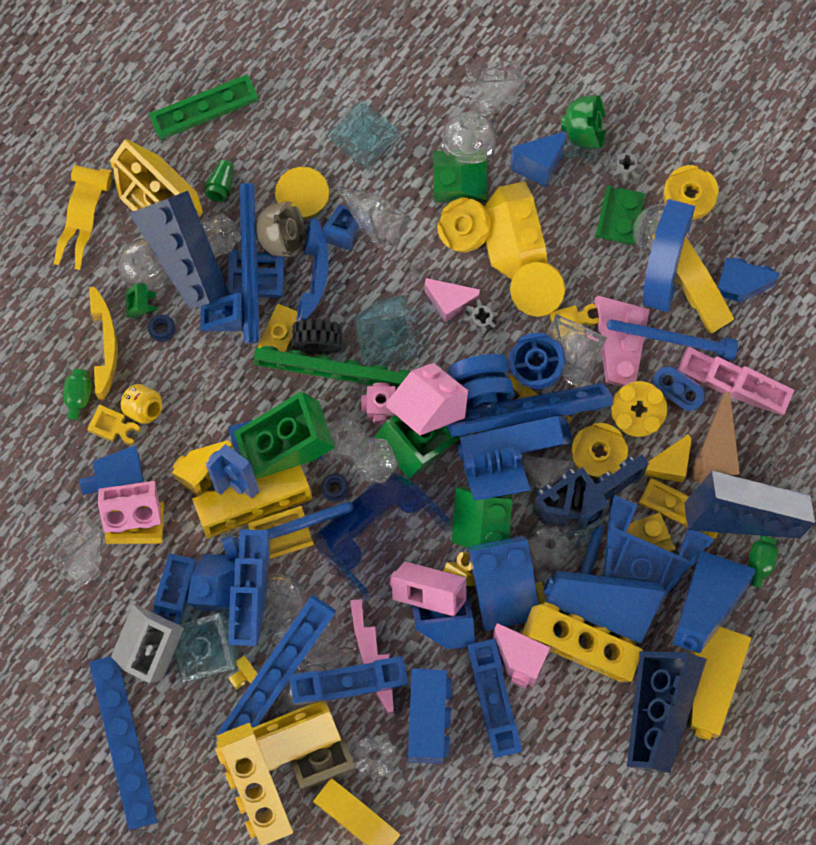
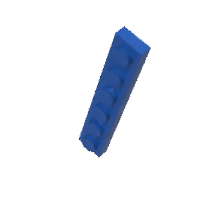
(532, 408)
(280, 664)
(123, 743)

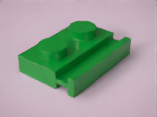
(619, 214)

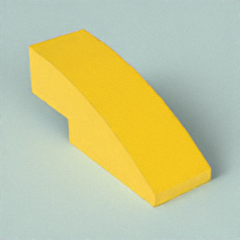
(354, 815)

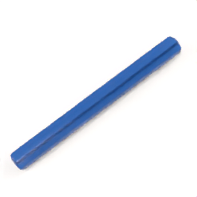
(249, 263)

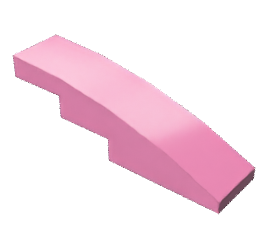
(742, 383)
(368, 650)

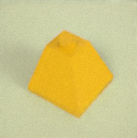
(192, 469)

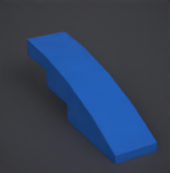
(174, 588)
(249, 588)

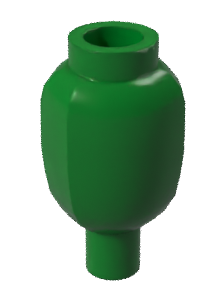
(76, 392)
(763, 559)

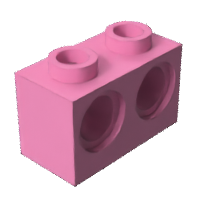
(128, 501)

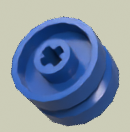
(483, 379)

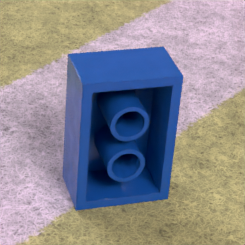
(429, 716)

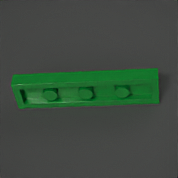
(203, 107)

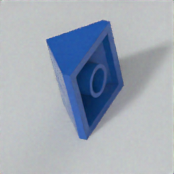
(538, 158)

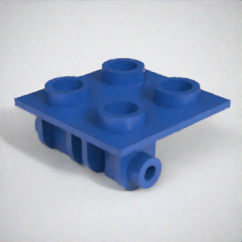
(496, 475)

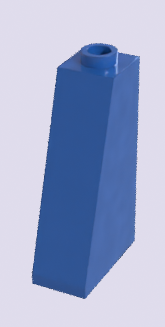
(528, 437)
(711, 596)
(609, 602)

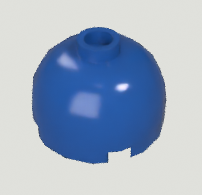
(536, 361)

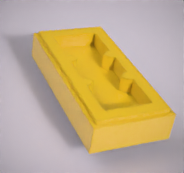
(279, 329)

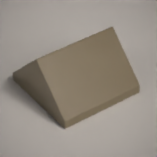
(323, 765)

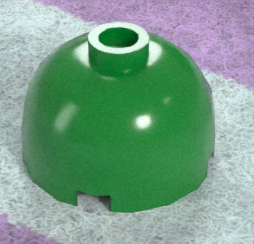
(584, 122)

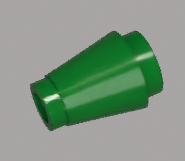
(219, 183)

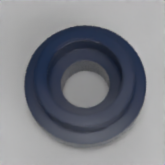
(161, 320)
(334, 479)

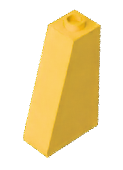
(718, 681)

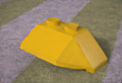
(146, 177)
(514, 230)

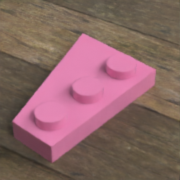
(621, 350)

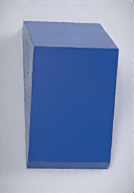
(341, 228)
(223, 314)

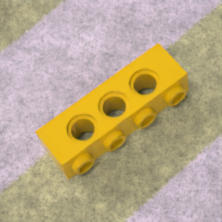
(624, 653)
(241, 744)

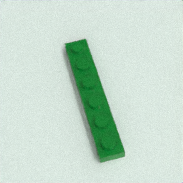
(325, 367)

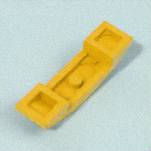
(104, 374)

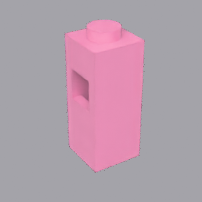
(428, 588)

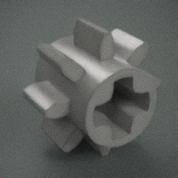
(620, 172)
(477, 323)

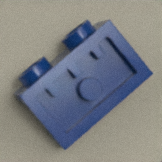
(233, 470)

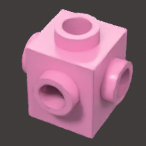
(377, 412)

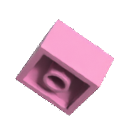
(429, 399)
(520, 655)

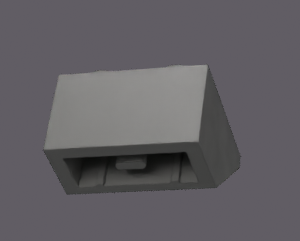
(146, 644)

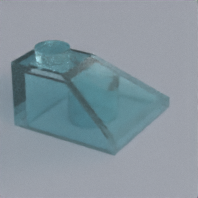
(363, 134)
(386, 332)
(205, 648)

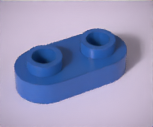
(678, 390)

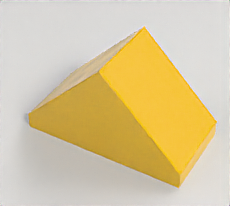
(672, 462)

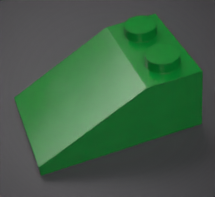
(285, 436)

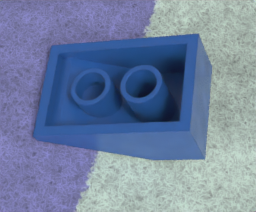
(503, 581)

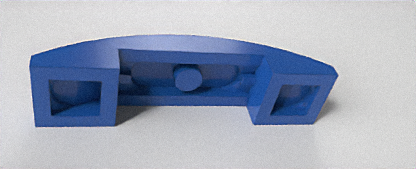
(315, 245)
(666, 253)
(348, 681)
(494, 698)

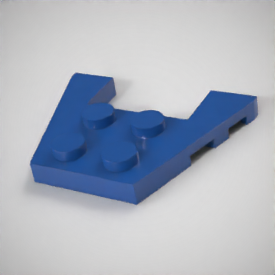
(639, 560)

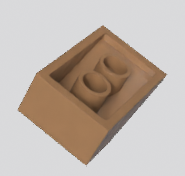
(719, 446)

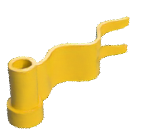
(82, 209)

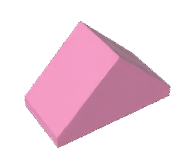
(450, 298)

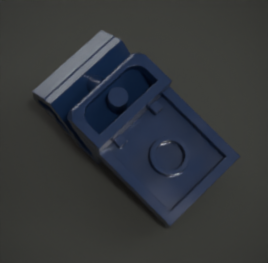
(554, 502)

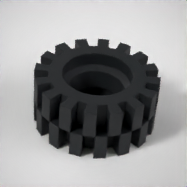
(317, 336)

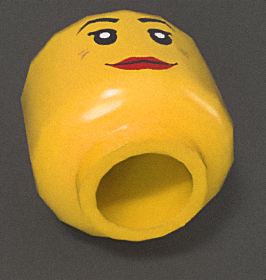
(141, 403)

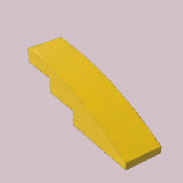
(701, 289)

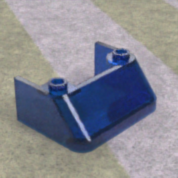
(337, 538)

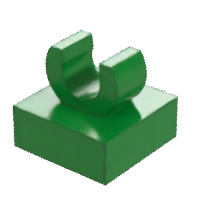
(137, 301)

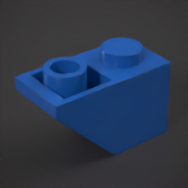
(743, 281)

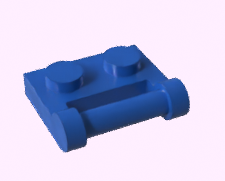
(269, 279)

